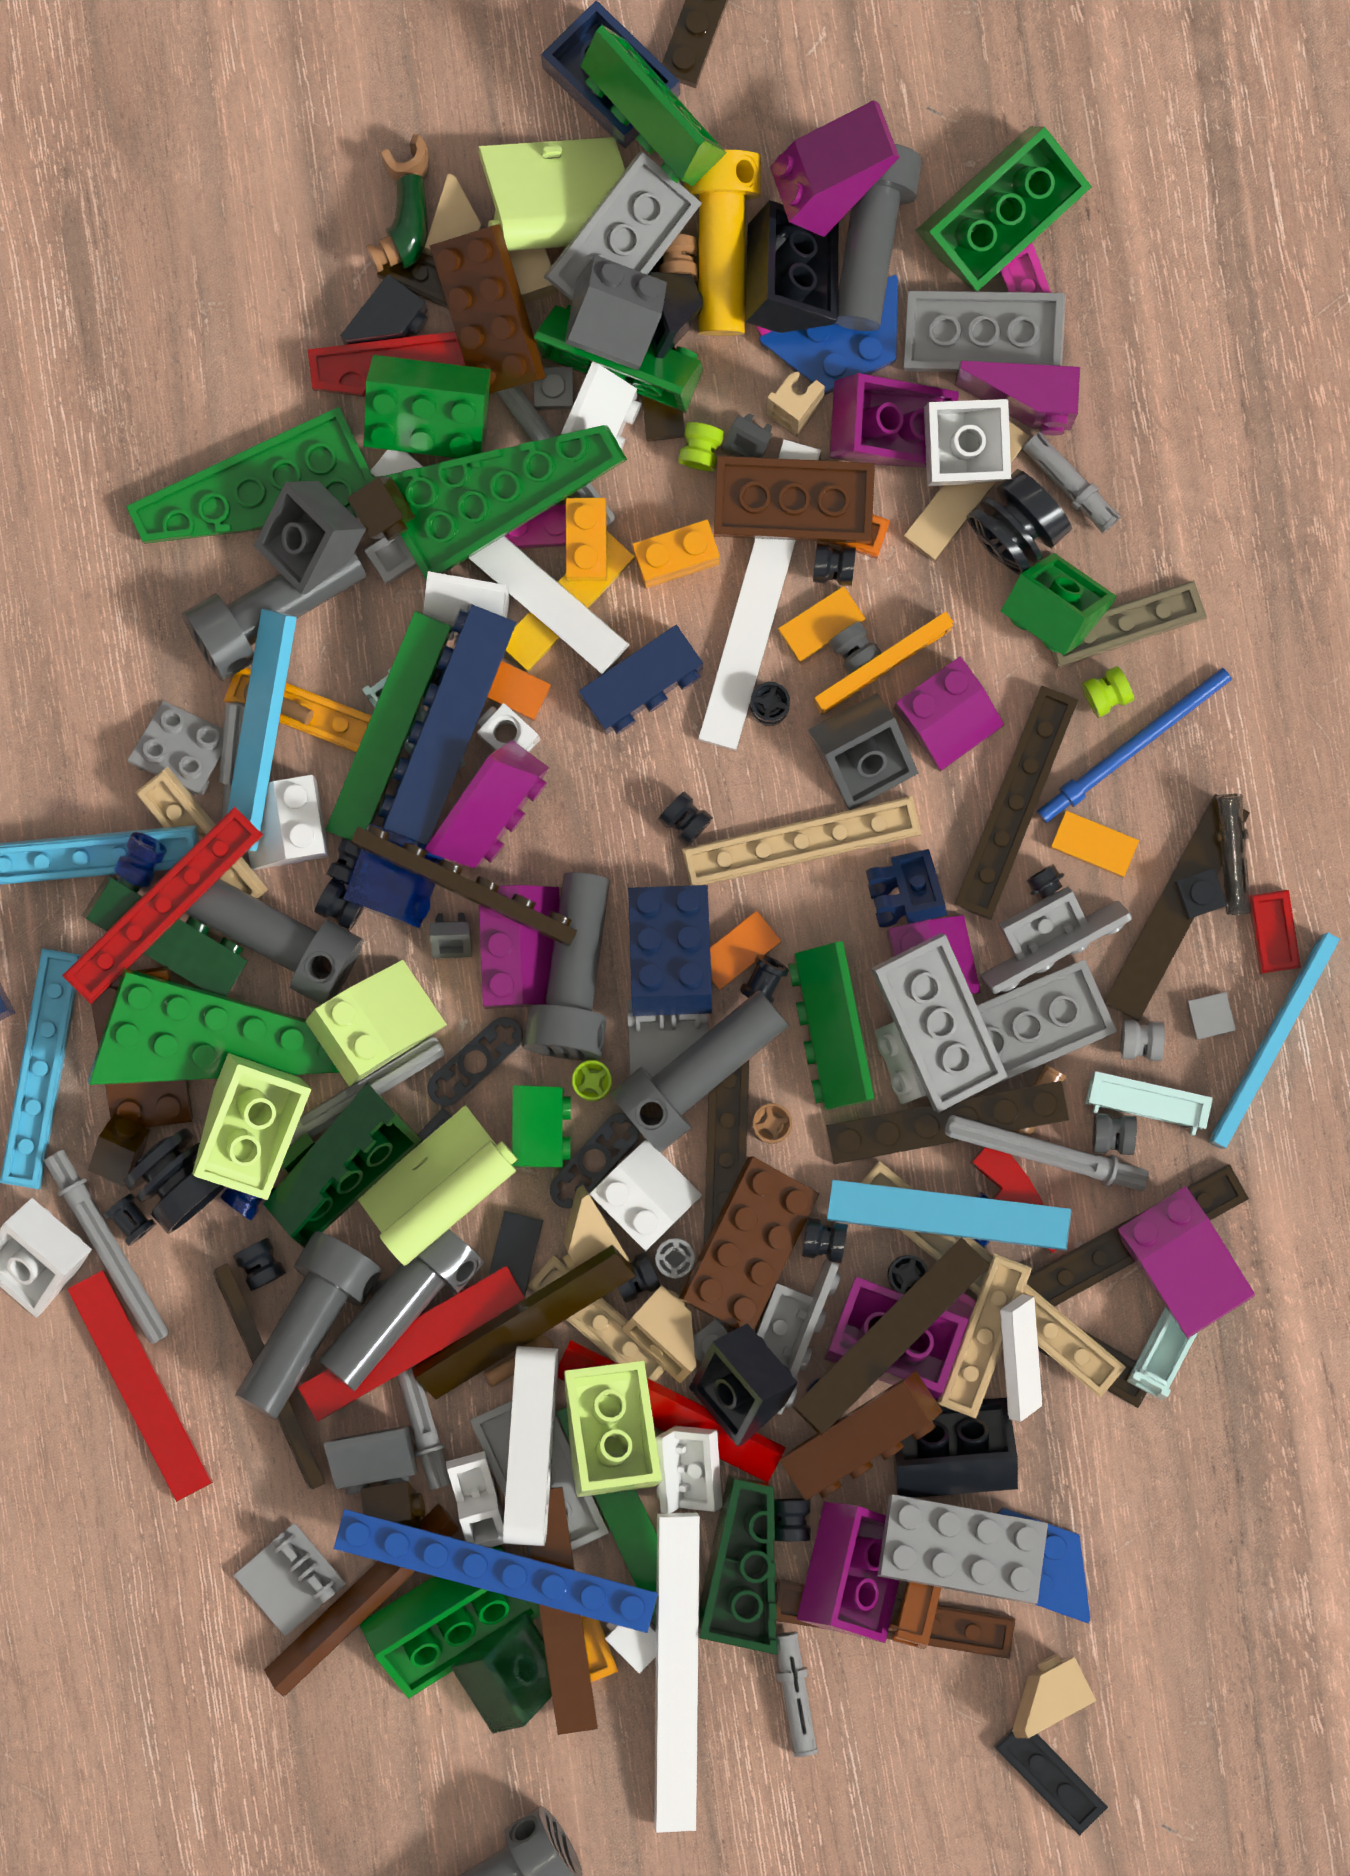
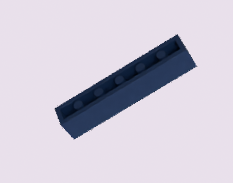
(448, 723)

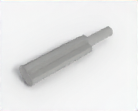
(231, 736)

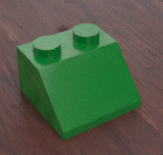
(1057, 603)
(539, 1126)

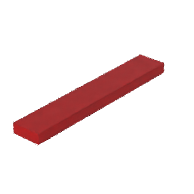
(162, 905)
(422, 1339)
(140, 1385)
(669, 1409)

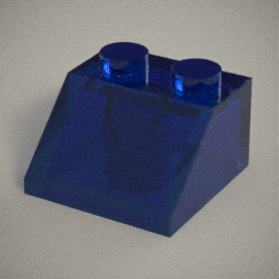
(391, 889)

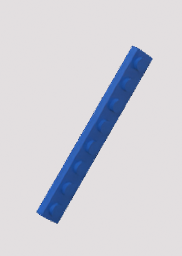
(496, 1570)

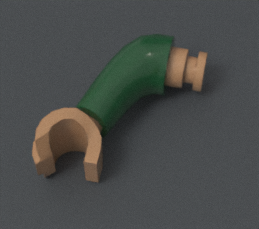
(410, 227)

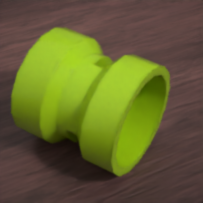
(701, 443)
(1107, 691)
(592, 1081)

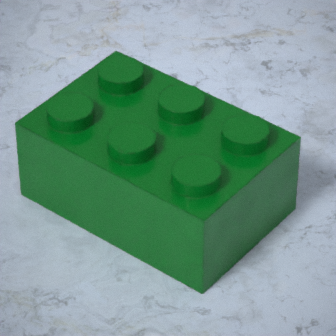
(426, 407)

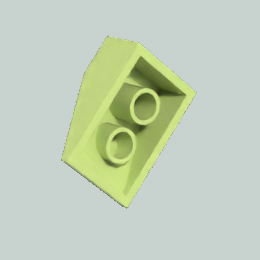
(374, 1022)
(249, 1126)
(611, 1429)

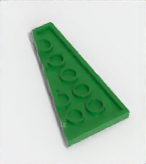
(244, 488)
(487, 495)
(185, 1033)

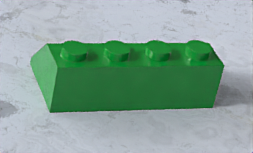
(650, 107)
(1004, 207)
(665, 379)
(832, 1025)
(434, 1627)

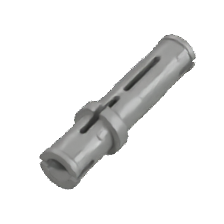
(1072, 483)
(798, 1711)

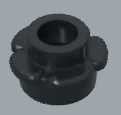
(1046, 881)

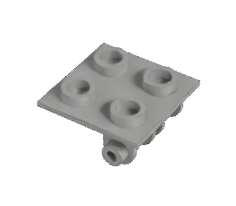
(183, 744)
(661, 1038)
(289, 1579)

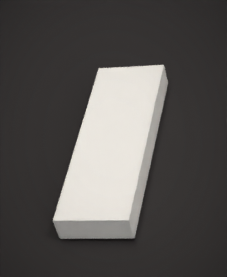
(1021, 1357)

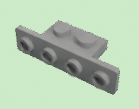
(1048, 934)
(793, 1317)

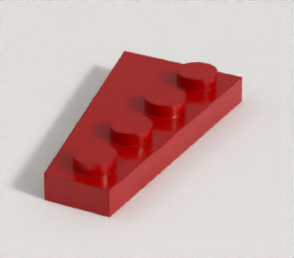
(346, 367)

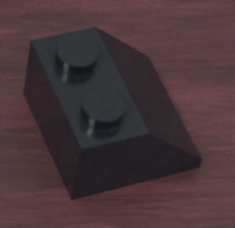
(742, 1383)

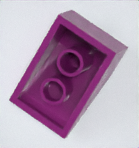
(834, 167)
(1036, 394)
(881, 420)
(1186, 1262)

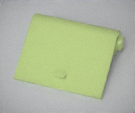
(548, 187)
(437, 1185)

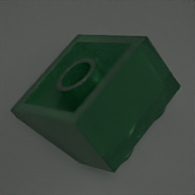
(507, 1675)

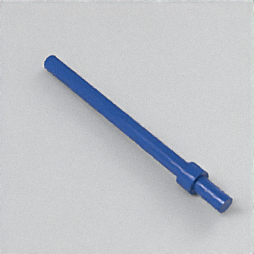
(1074, 791)

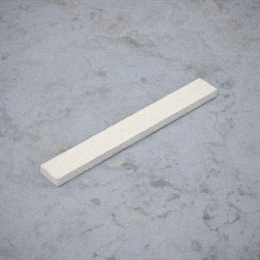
(534, 588)
(750, 629)
(676, 1672)

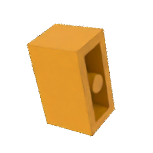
(586, 539)
(676, 554)

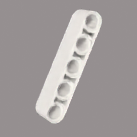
(530, 1446)

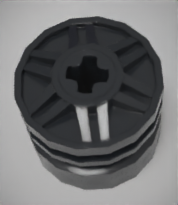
(1026, 515)
(171, 1178)

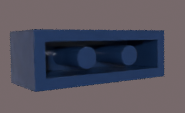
(642, 681)

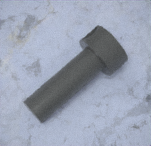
(871, 243)
(229, 630)
(282, 939)
(566, 1022)
(698, 1070)
(332, 1277)
(397, 1305)
(534, 1849)

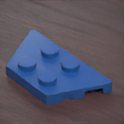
(836, 351)
(1062, 1574)

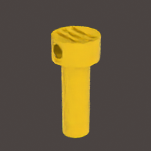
(722, 240)

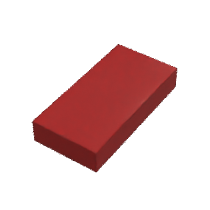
(1274, 932)

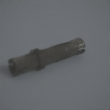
(1233, 846)

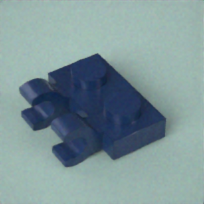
(918, 889)

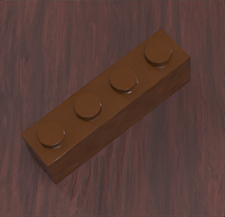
(861, 1436)

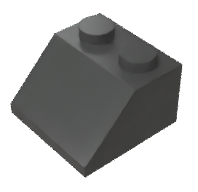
(615, 311)
(308, 534)
(863, 751)
(371, 1458)

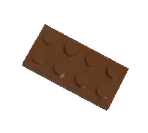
(488, 307)
(794, 499)
(143, 1102)
(749, 1245)

